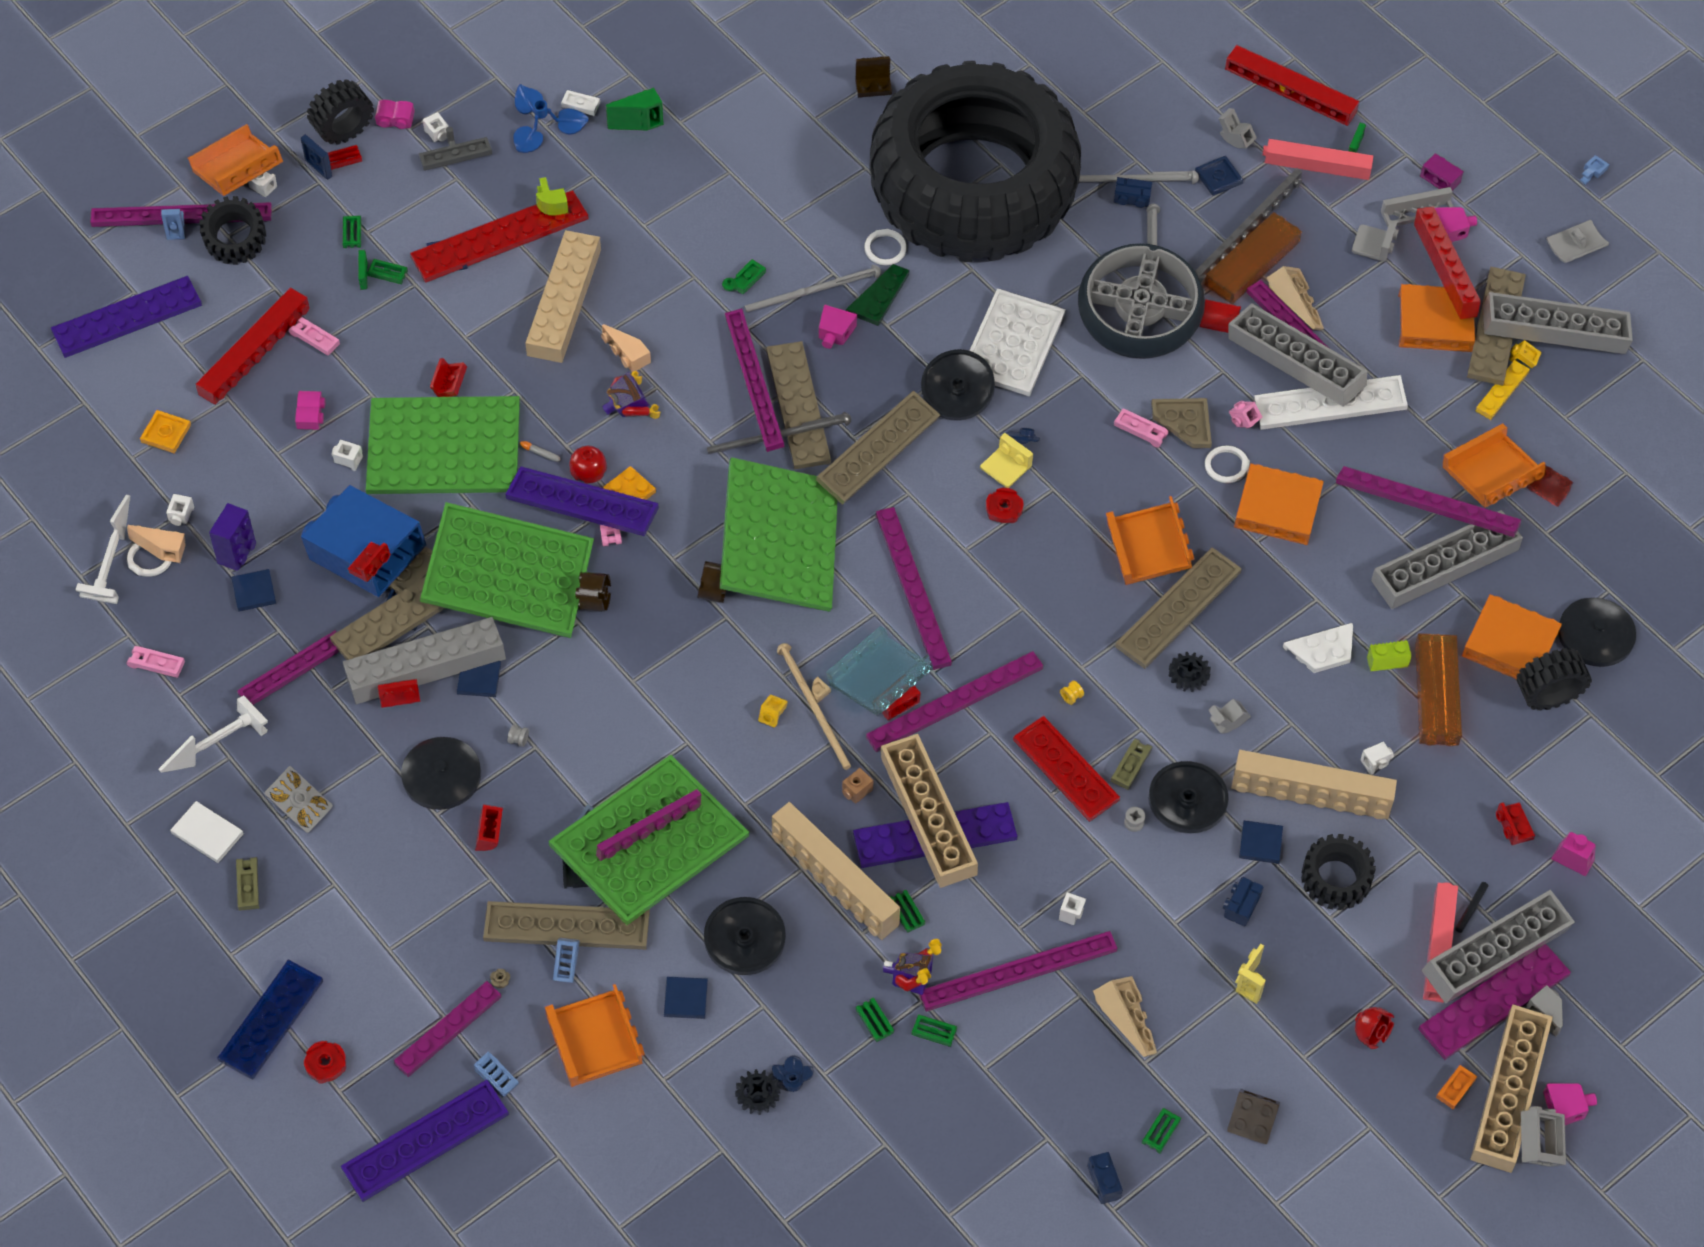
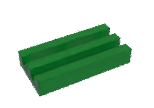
(1356, 141)
(352, 243)
(362, 269)
(386, 273)
(899, 897)
(866, 1005)
(931, 1037)
(1153, 1144)

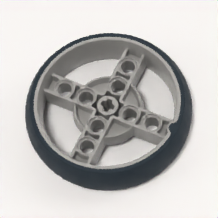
(1142, 299)

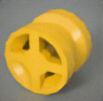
(1072, 692)

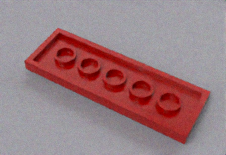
(1066, 768)

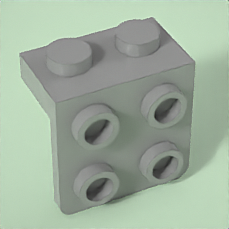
(1375, 242)

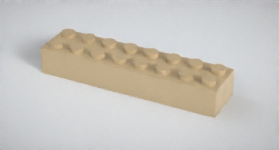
(563, 296)
(1314, 784)
(929, 810)
(835, 871)
(1511, 1088)

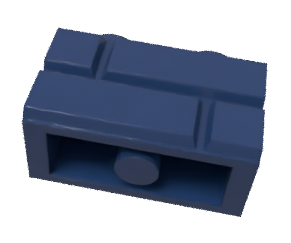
(1132, 192)
(1243, 901)
(1105, 1178)

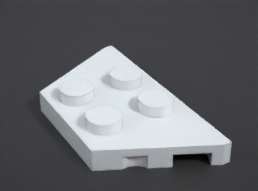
(1323, 649)

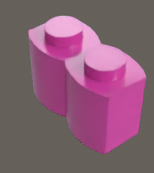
(394, 114)
(309, 410)

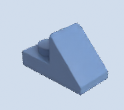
(173, 223)

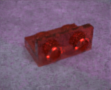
(1552, 486)

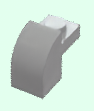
(1234, 132)
(1229, 716)

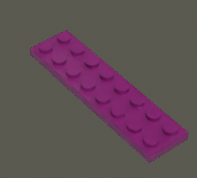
(1492, 1001)

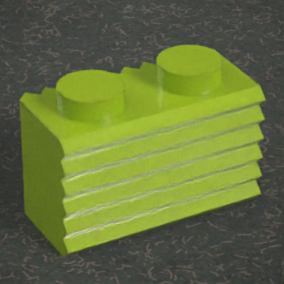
(1389, 655)

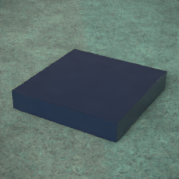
(316, 157)
(1219, 175)
(253, 590)
(480, 680)
(1261, 842)
(685, 997)

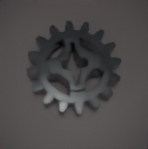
(1189, 671)
(758, 1100)

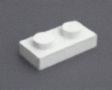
(580, 102)

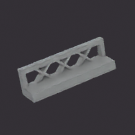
(1410, 203)

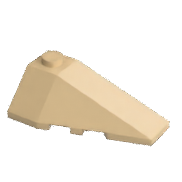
(1292, 289)
(1121, 1003)

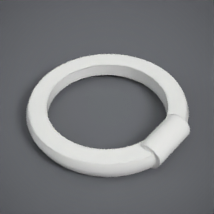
(881, 233)
(1244, 469)
(144, 572)

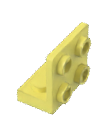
(1008, 461)
(1249, 982)

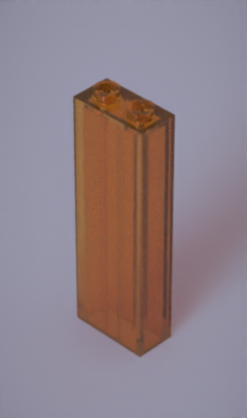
(1253, 258)
(1438, 689)

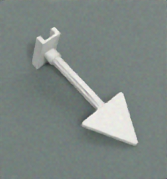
(98, 591)
(186, 754)

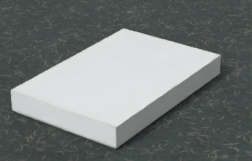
(207, 832)

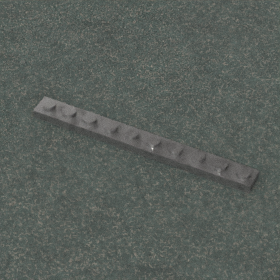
(1272, 202)

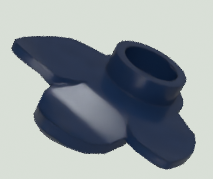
(1024, 436)
(792, 1073)

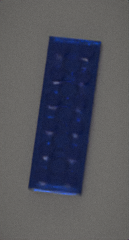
(270, 1019)

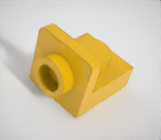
(1525, 353)
(771, 710)

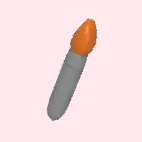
(540, 451)

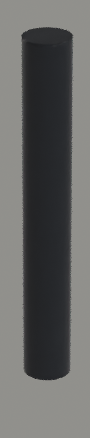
(1471, 907)

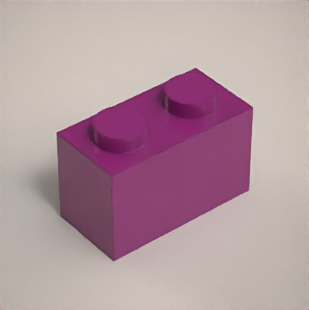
(1441, 173)

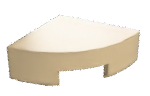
(820, 689)

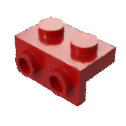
(448, 378)
(399, 693)

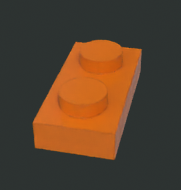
(1456, 1087)

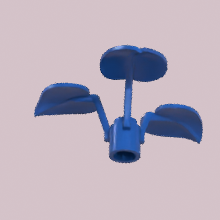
(530, 100)

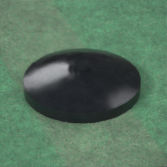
(958, 384)
(1598, 631)
(441, 773)
(1188, 797)
(744, 936)

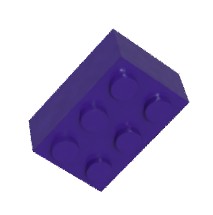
(232, 537)

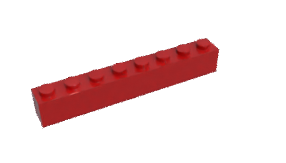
(1306, 91)
(1447, 263)
(252, 346)

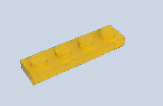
(1499, 394)

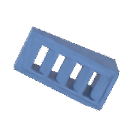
(559, 951)
(494, 1063)

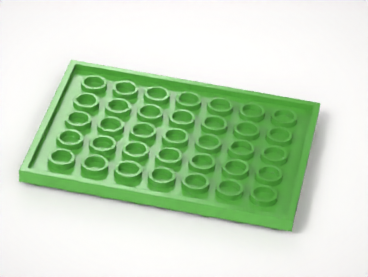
(442, 444)
(778, 535)
(506, 569)
(661, 862)

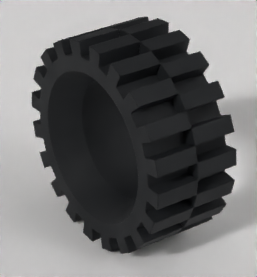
(331, 103)
(229, 211)
(1554, 679)
(1343, 851)

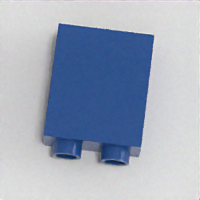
(348, 528)

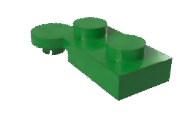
(745, 277)

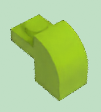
(551, 201)

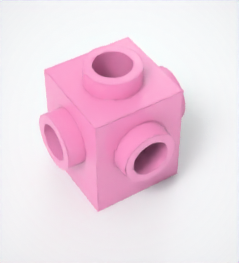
(1245, 414)

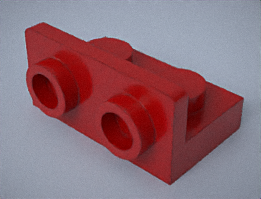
(369, 561)
(1515, 823)

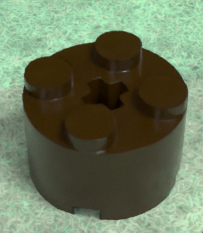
(710, 583)
(593, 591)

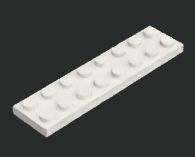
(1310, 406)

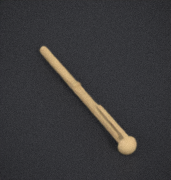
(783, 649)

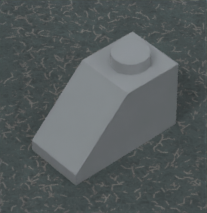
(1548, 1002)

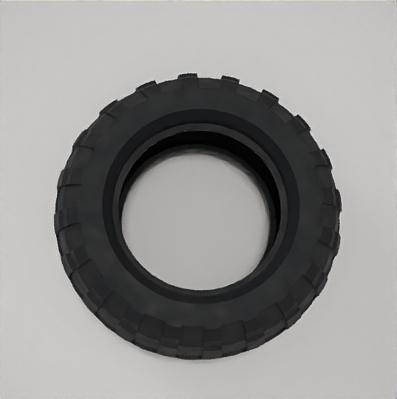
(984, 105)

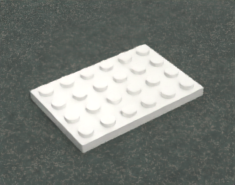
(1017, 339)

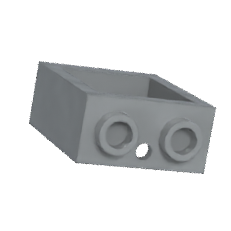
(1554, 1137)

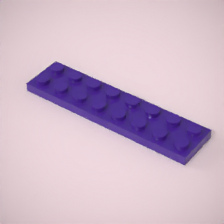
(126, 316)
(582, 501)
(899, 842)
(424, 1140)

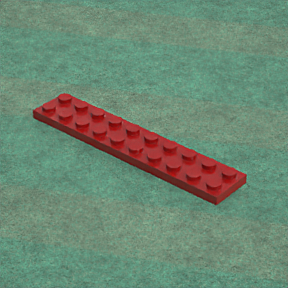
(494, 238)

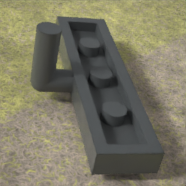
(455, 152)

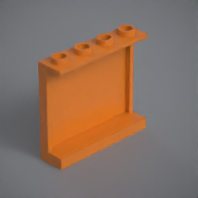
(234, 160)
(1432, 321)
(1492, 466)
(1278, 504)
(1150, 542)
(1509, 636)
(595, 1037)

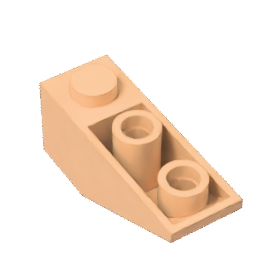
(628, 348)
(160, 543)

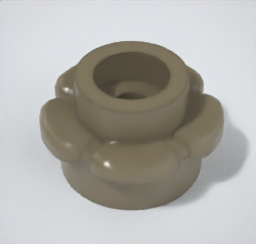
(500, 983)

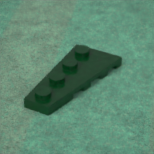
(877, 298)

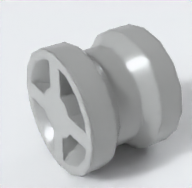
(518, 735)
(1134, 824)

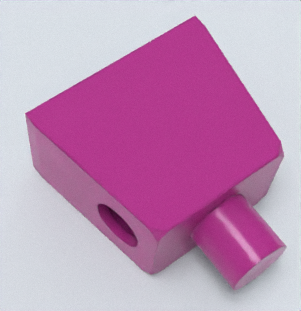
(1456, 222)
(836, 326)
(1575, 853)
(1569, 1100)

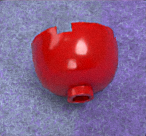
(588, 464)
(1373, 1025)

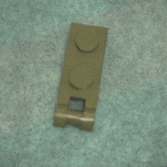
(1131, 764)
(247, 884)

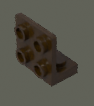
(873, 76)
(1253, 1116)

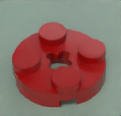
(1001, 514)
(328, 1072)

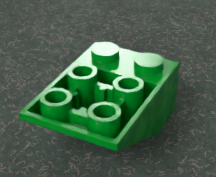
(636, 112)

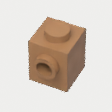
(857, 786)

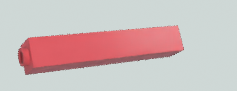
(1318, 159)
(1441, 929)

